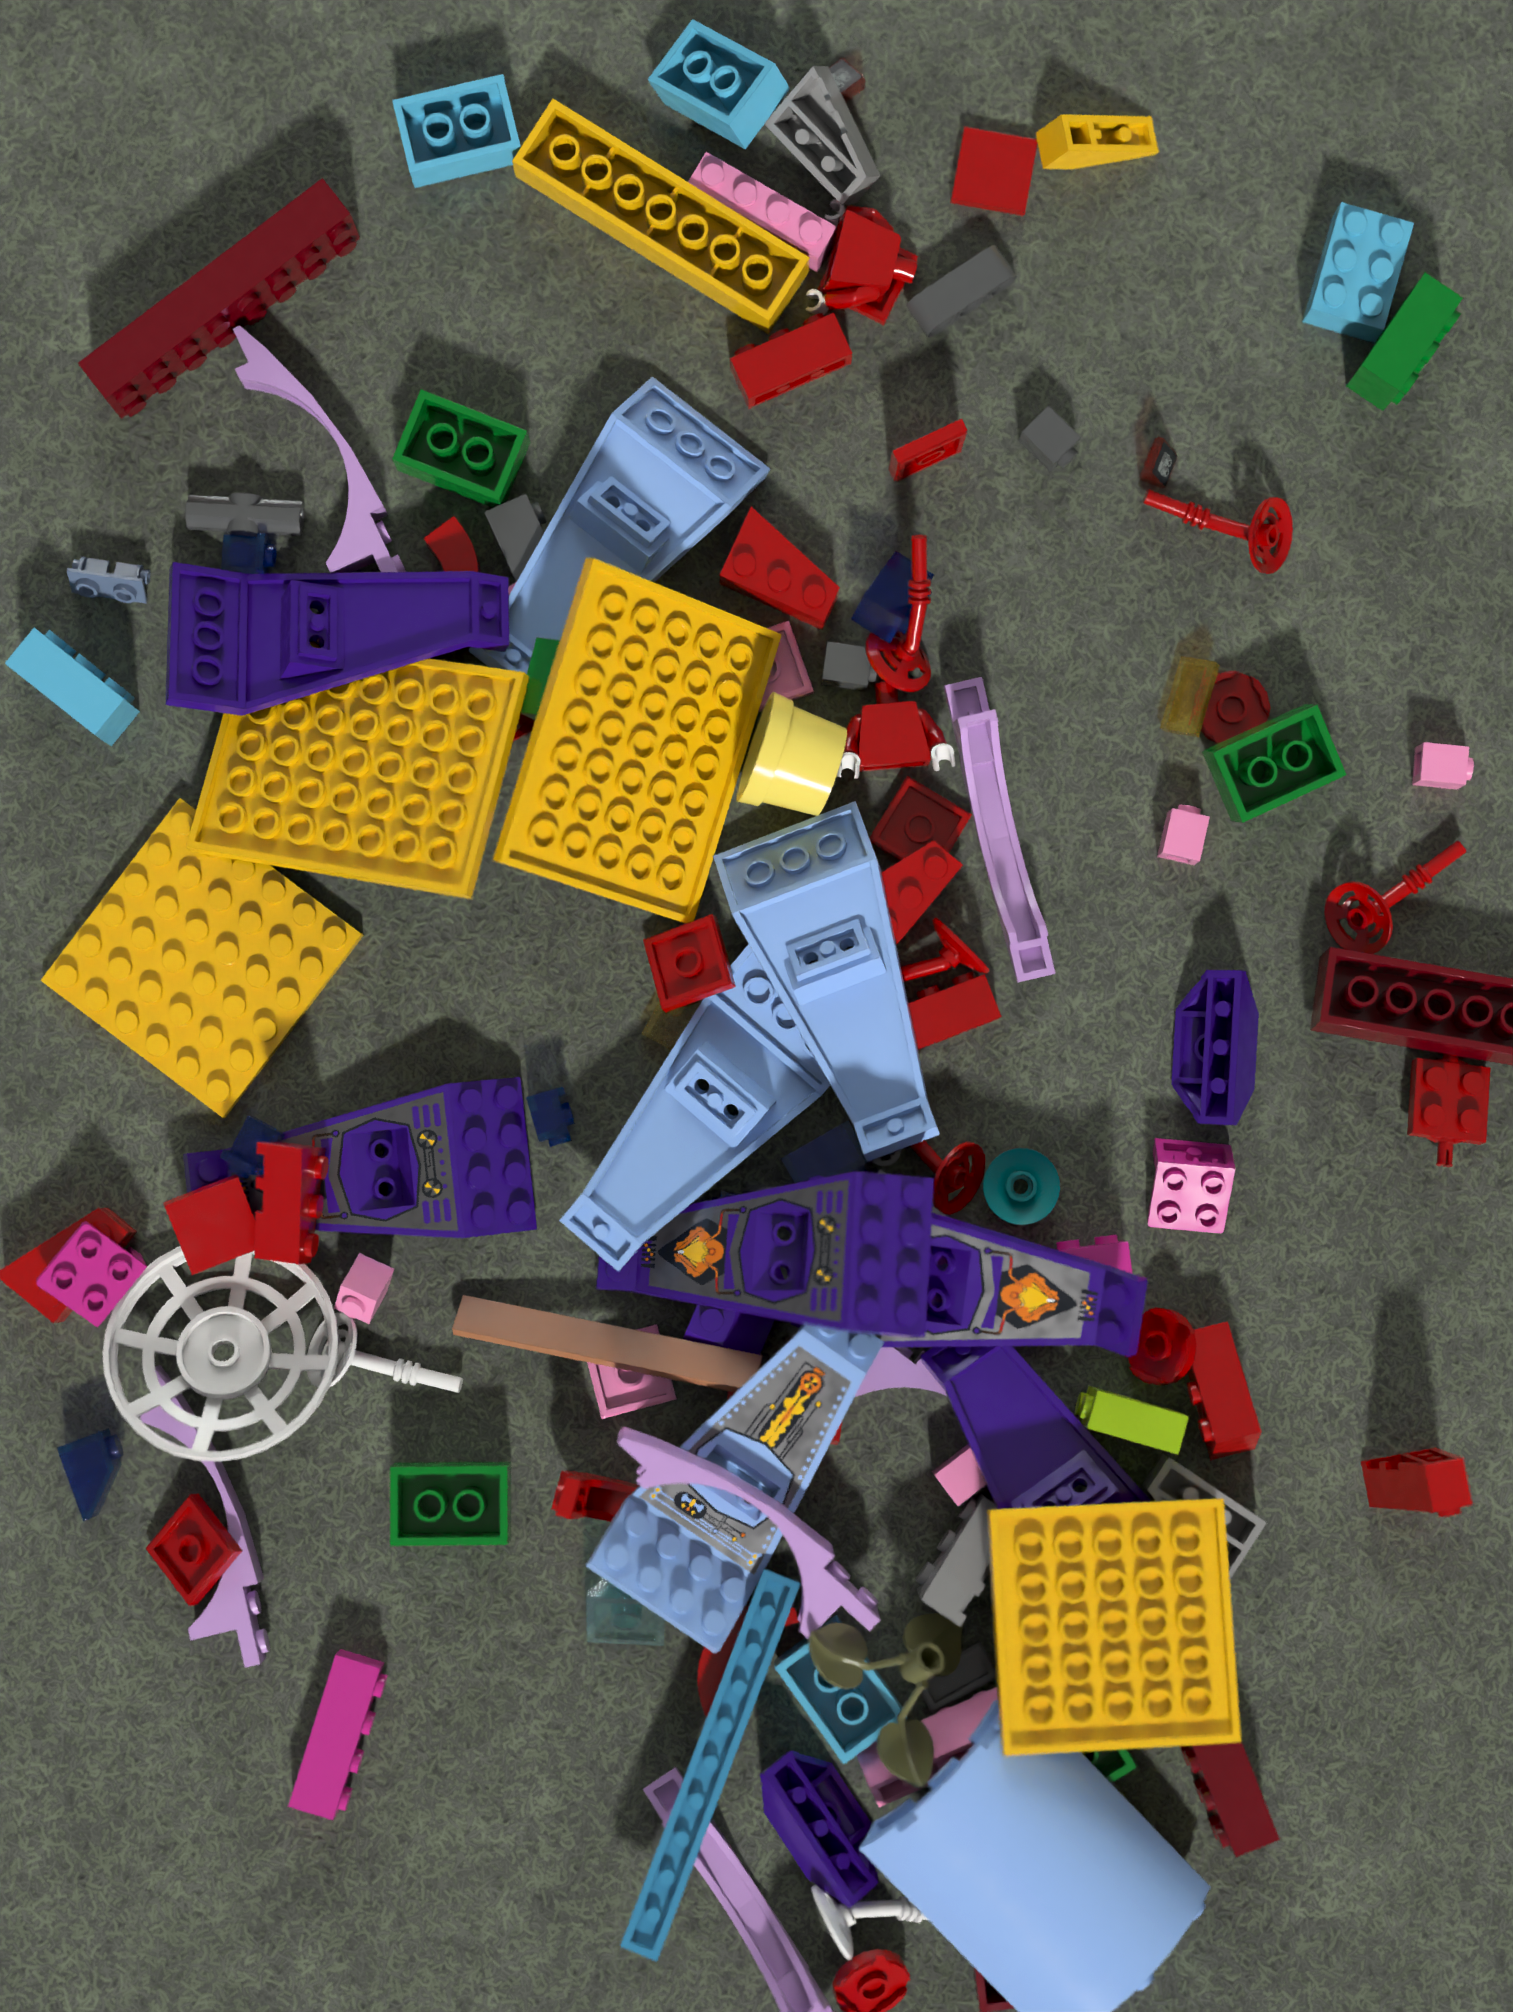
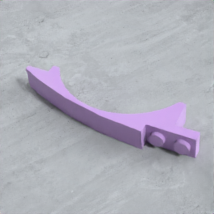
(361, 539)
(987, 792)
(895, 1370)
(823, 1584)
(233, 1603)
(748, 1909)

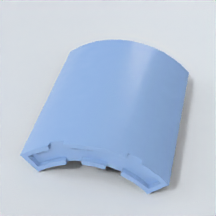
(1039, 1875)

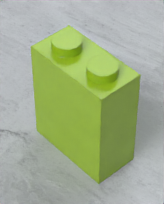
(1131, 1419)

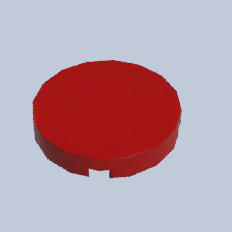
(1229, 717)
(1164, 1347)
(871, 1982)

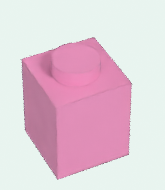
(1442, 766)
(1183, 835)
(364, 1288)
(960, 1475)

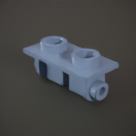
(91, 579)

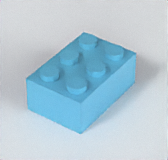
(719, 83)
(457, 130)
(1358, 272)
(74, 684)
(844, 1716)

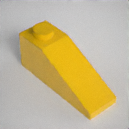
(1095, 140)

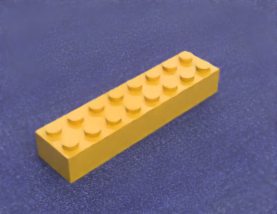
(660, 216)

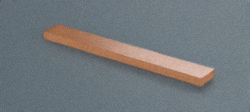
(605, 1344)

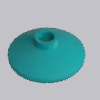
(1041, 1181)

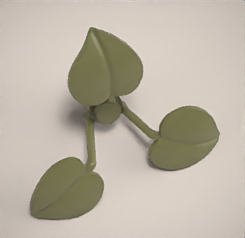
(933, 1651)

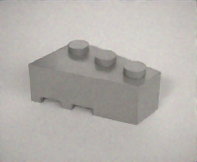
(824, 136)
(1173, 1482)
(961, 1564)

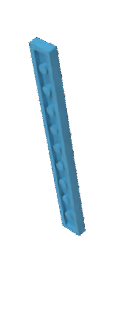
(710, 1764)

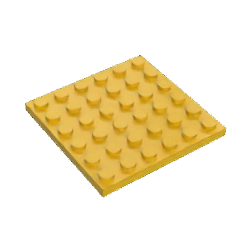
(201, 962)
(1113, 1626)

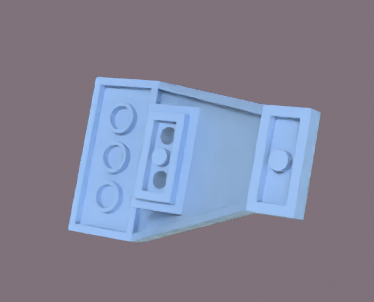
(684, 1136)

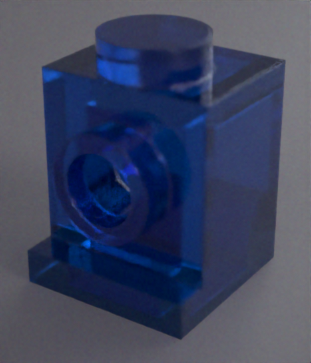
(551, 1116)

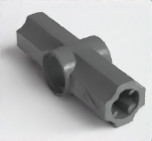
(245, 515)

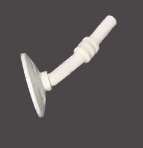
(349, 1356)
(840, 1917)

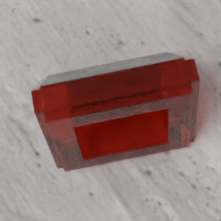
(847, 79)
(1158, 463)

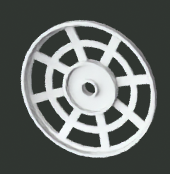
(196, 1351)

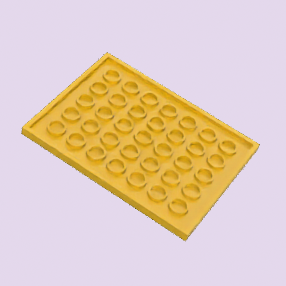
(637, 743)
(367, 777)

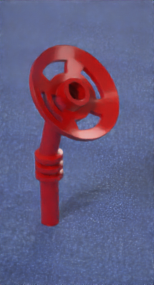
(1256, 534)
(904, 650)
(1371, 911)
(952, 954)
(951, 1176)

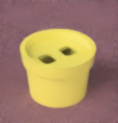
(791, 758)

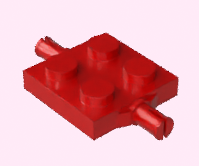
(1448, 1103)

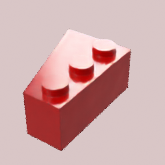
(289, 1201)

